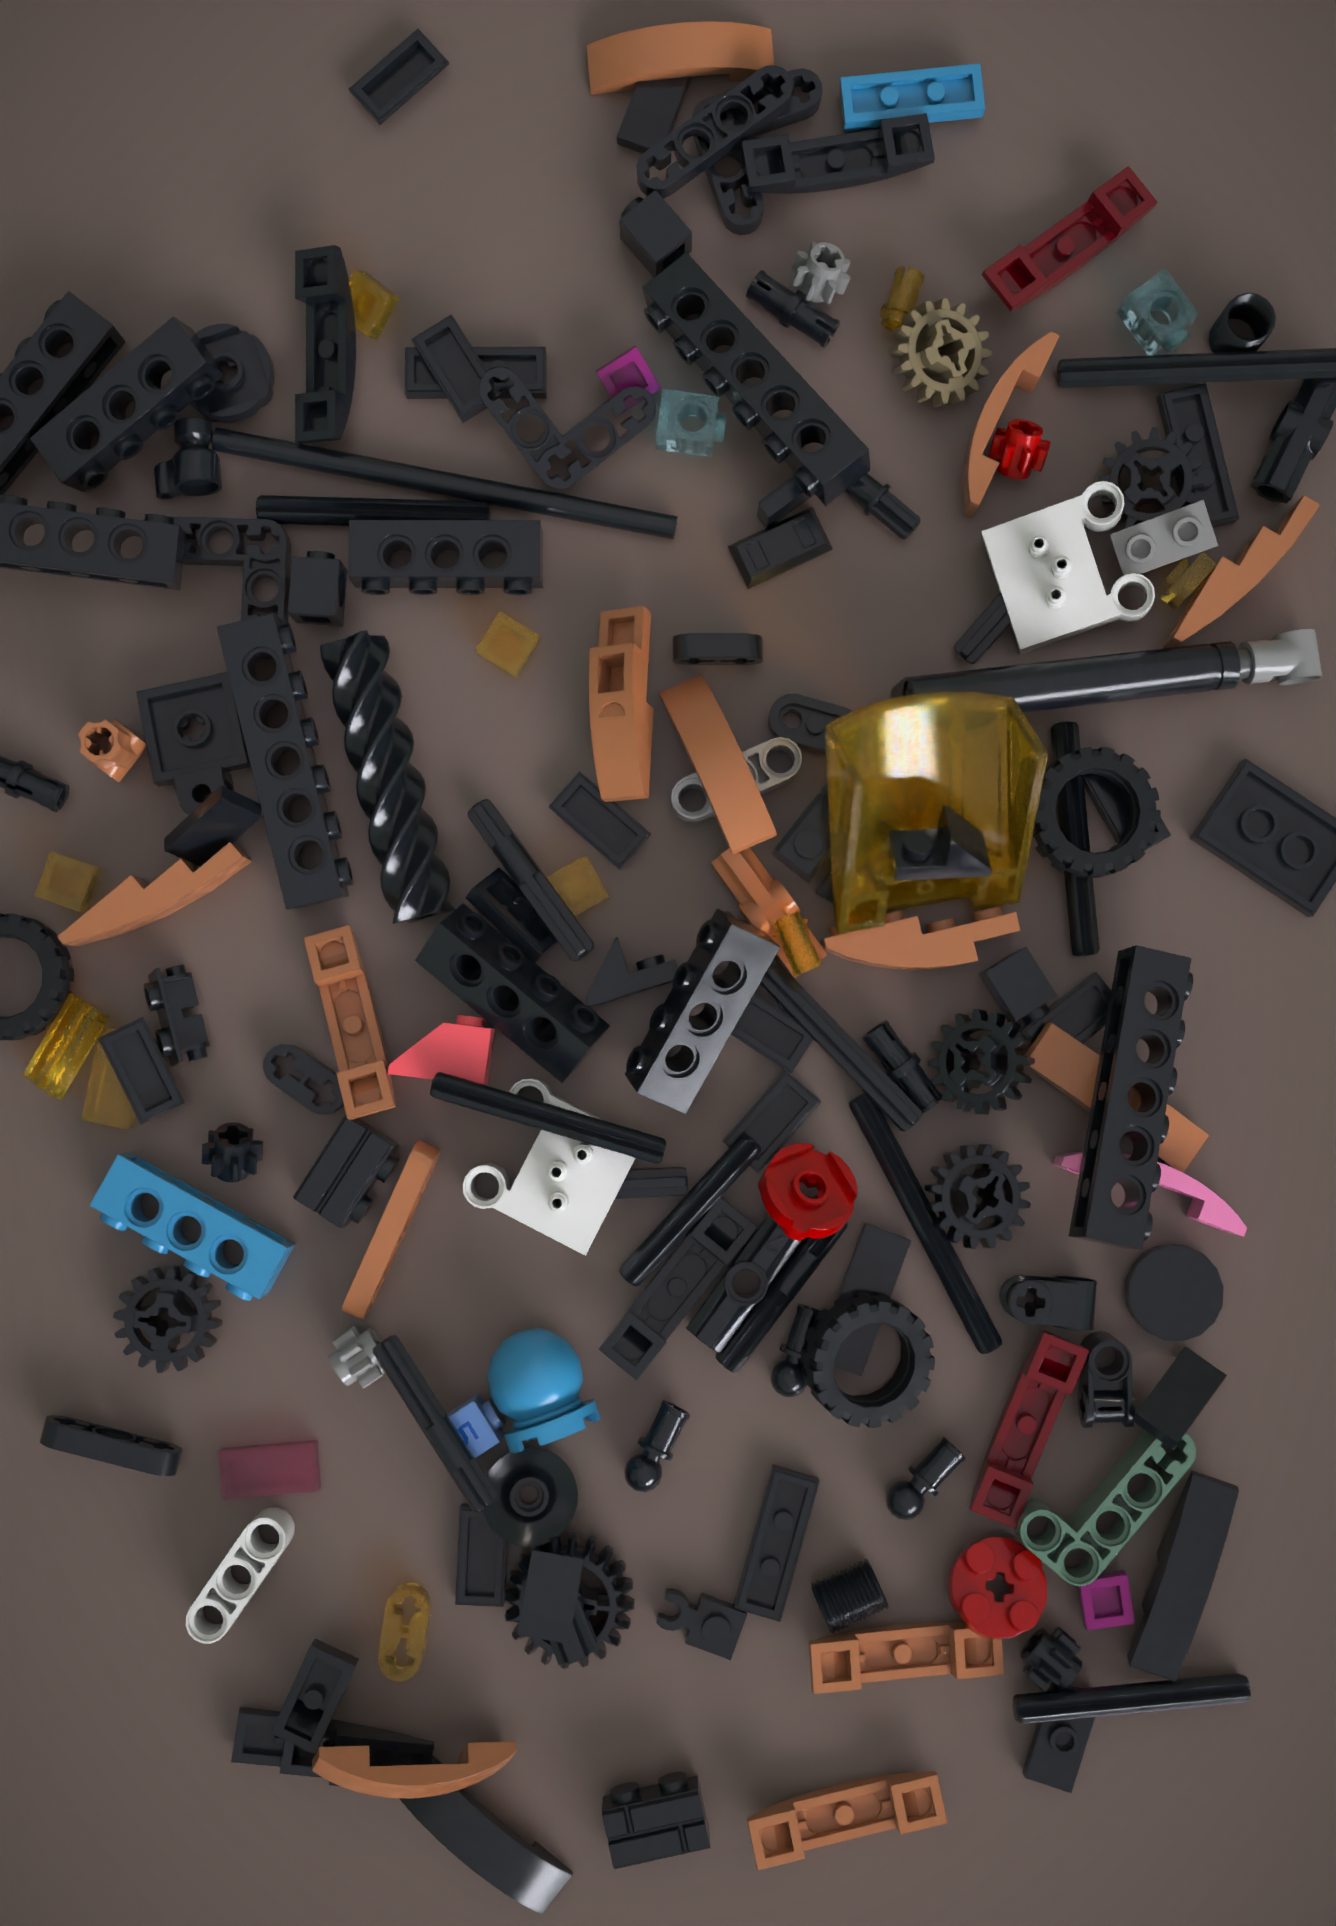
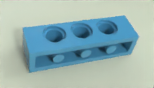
(120, 1207)

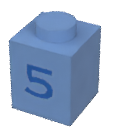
(478, 1424)

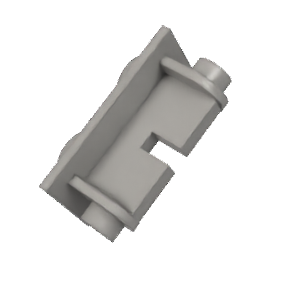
(1164, 539)

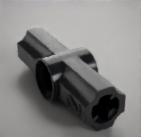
(1296, 439)
(728, 1308)

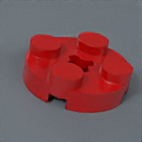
(794, 1211)
(976, 1605)

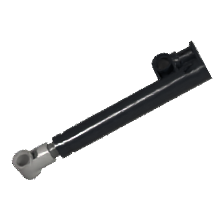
(1109, 678)

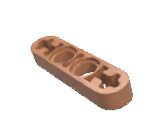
(391, 1230)

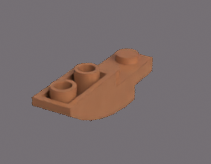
(618, 706)
(903, 945)

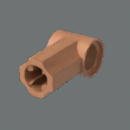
(111, 747)

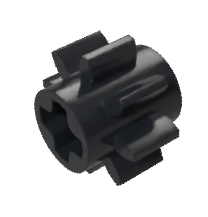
(232, 1152)
(1051, 1659)

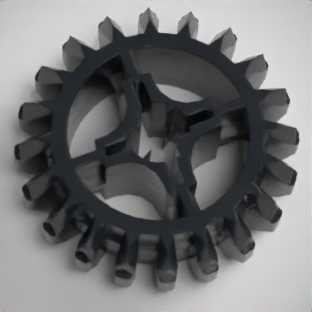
(613, 1601)

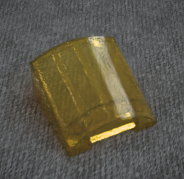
(897, 769)

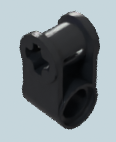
(1058, 1301)
(1106, 1392)

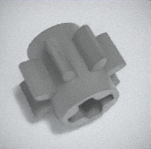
(821, 272)
(355, 1357)

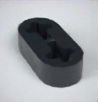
(717, 649)
(298, 1088)

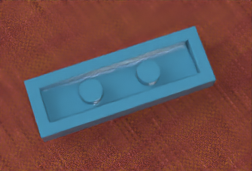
(940, 92)

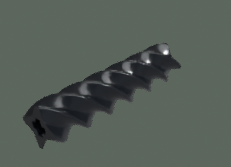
(387, 784)

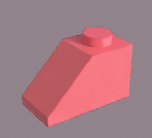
(450, 1048)

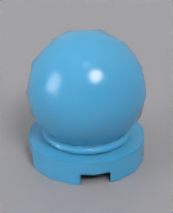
(538, 1385)

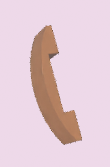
(678, 52)
(1022, 373)
(718, 763)
(351, 1022)
(901, 1652)
(352, 1770)
(845, 1813)

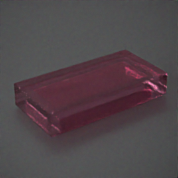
(269, 1469)

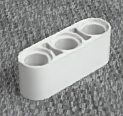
(230, 1595)

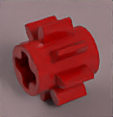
(1019, 449)

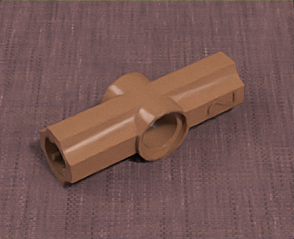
(758, 895)

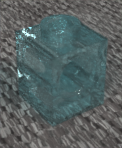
(1163, 295)
(674, 408)

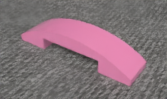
(1205, 1204)

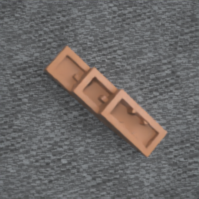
(1232, 581)
(140, 903)
(1073, 1071)

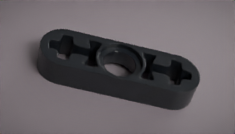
(111, 1445)

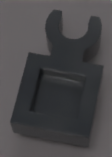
(710, 1624)

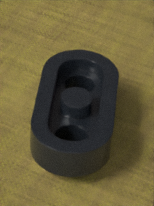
(813, 716)

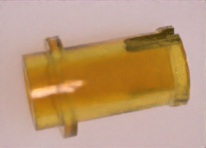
(901, 297)
(796, 942)

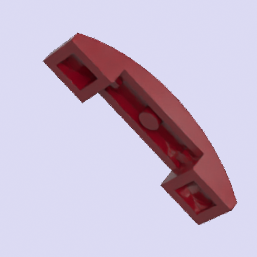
(1070, 242)
(1025, 1427)

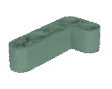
(1108, 1496)

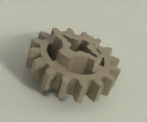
(945, 329)

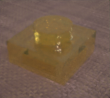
(371, 303)
(1186, 578)
(507, 644)
(67, 882)
(578, 886)

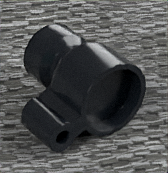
(194, 467)

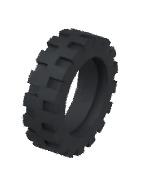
(1141, 808)
(55, 976)
(899, 1391)

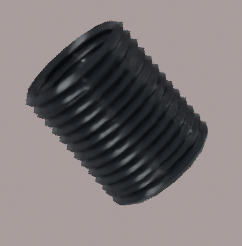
(1251, 309)
(849, 1596)

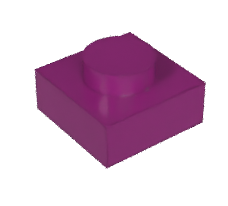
(628, 370)
(1106, 1601)

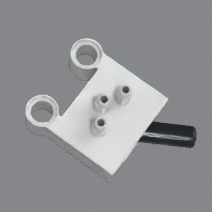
(1051, 577)
(570, 1183)

